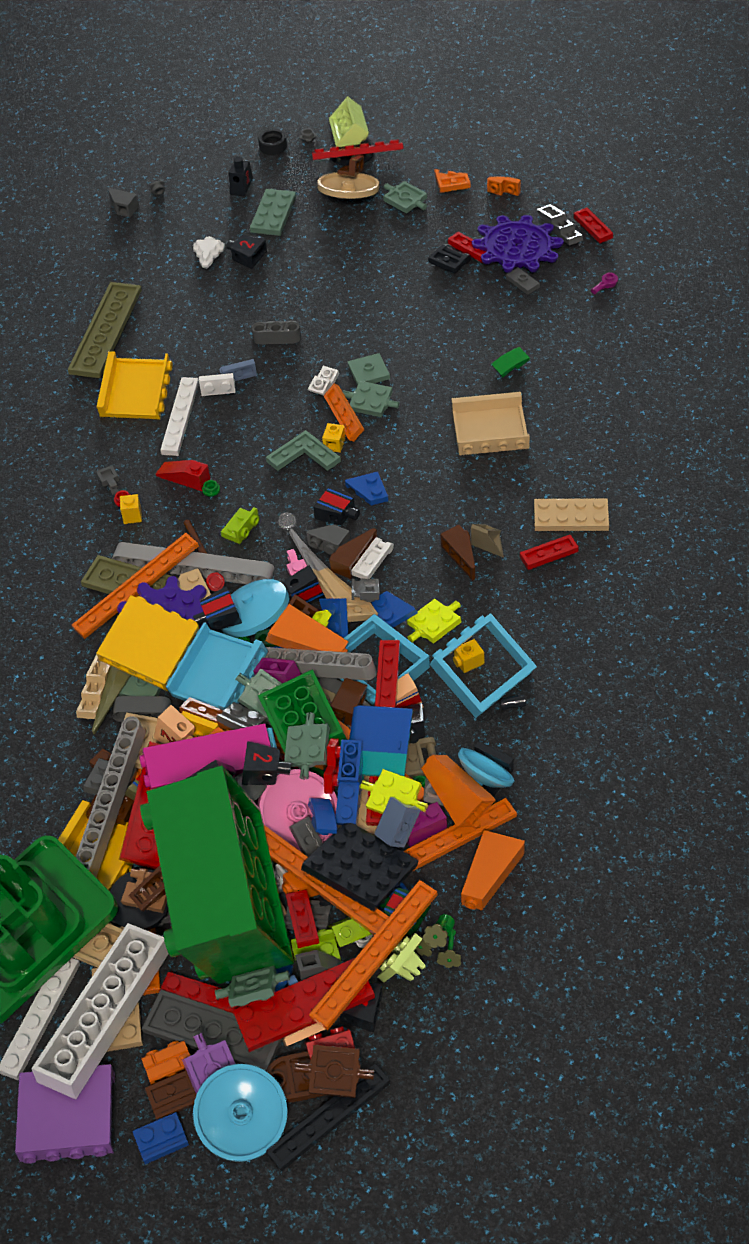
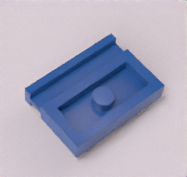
(160, 1138)

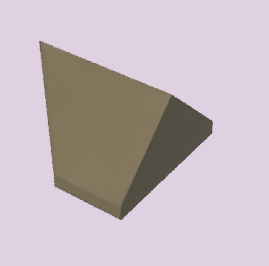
(486, 538)

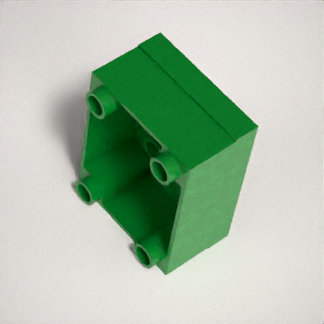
(217, 876)

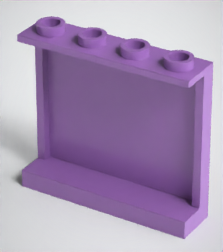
(63, 1127)

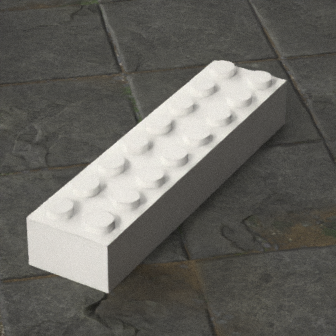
(100, 1011)

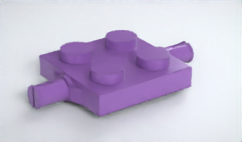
(206, 1061)

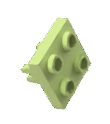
(403, 960)

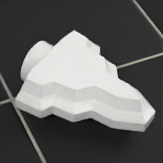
(208, 250)

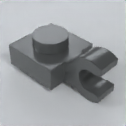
(108, 477)

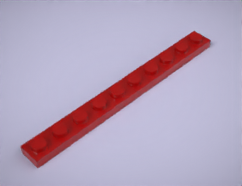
(385, 696)

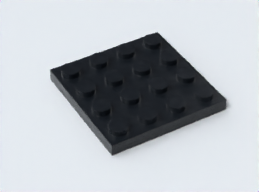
(360, 865)

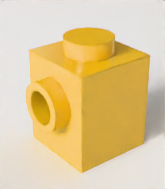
(334, 437)
(130, 509)
(468, 656)

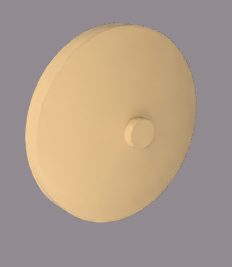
(348, 186)

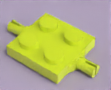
(434, 621)
(392, 785)

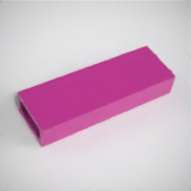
(182, 758)

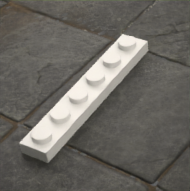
(179, 416)
(37, 1020)

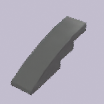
(562, 227)

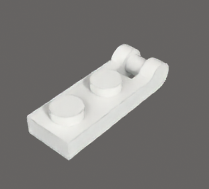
(372, 558)

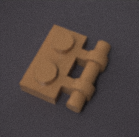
(141, 875)

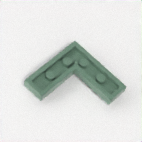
(303, 444)

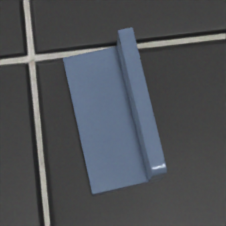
(240, 370)
(397, 823)

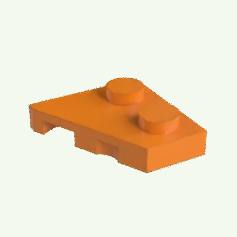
(451, 181)

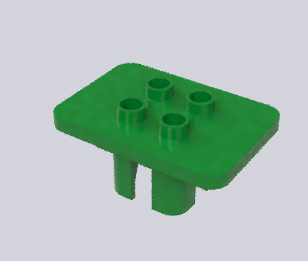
(46, 917)

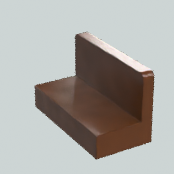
(355, 166)
(348, 696)

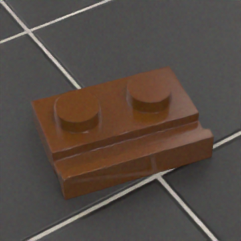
(171, 1095)

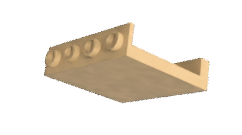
(489, 423)

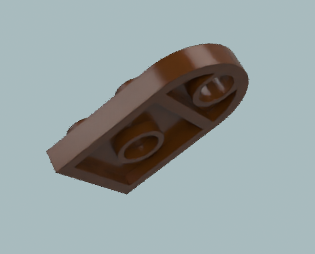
(294, 1084)

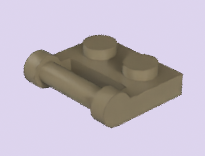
(415, 757)

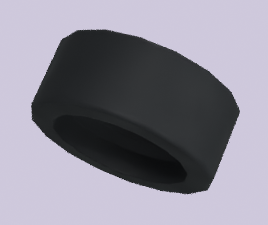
(272, 135)

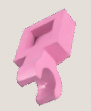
(294, 564)

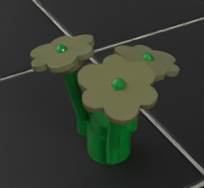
(436, 937)

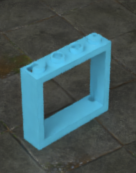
(377, 626)
(459, 687)

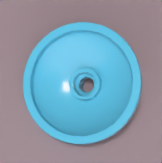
(484, 769)

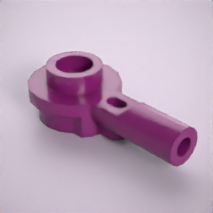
(608, 280)

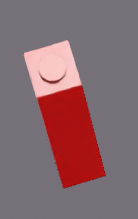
(186, 472)

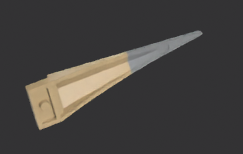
(332, 585)

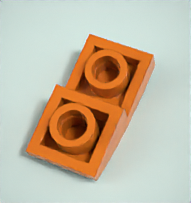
(499, 185)

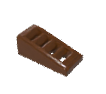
(148, 882)

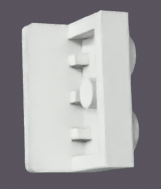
(217, 384)

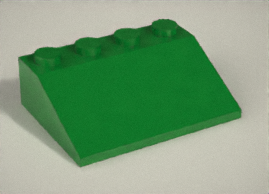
(291, 701)

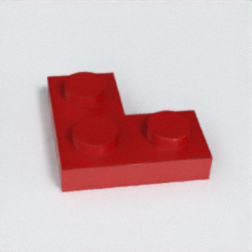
(331, 771)

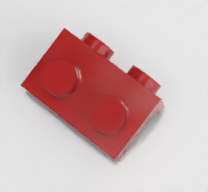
(337, 1038)

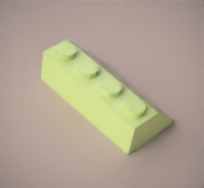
(348, 124)

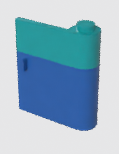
(384, 738)

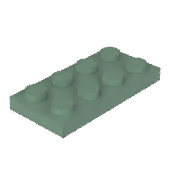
(273, 212)

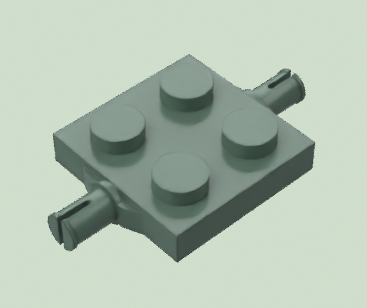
(405, 197)
(371, 399)
(255, 686)
(307, 745)
(252, 986)

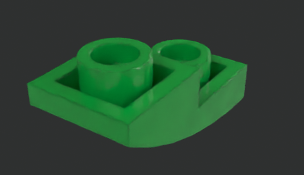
(510, 360)

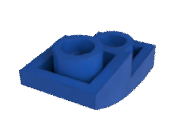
(323, 816)

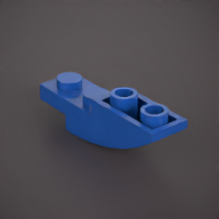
(349, 781)

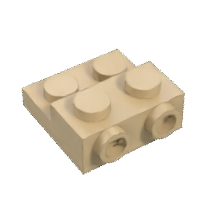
(99, 946)

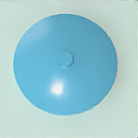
(258, 606)
(240, 1112)

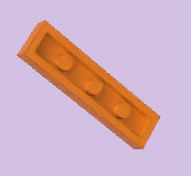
(343, 412)

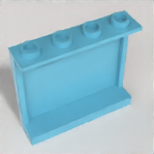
(212, 666)

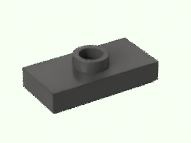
(523, 281)

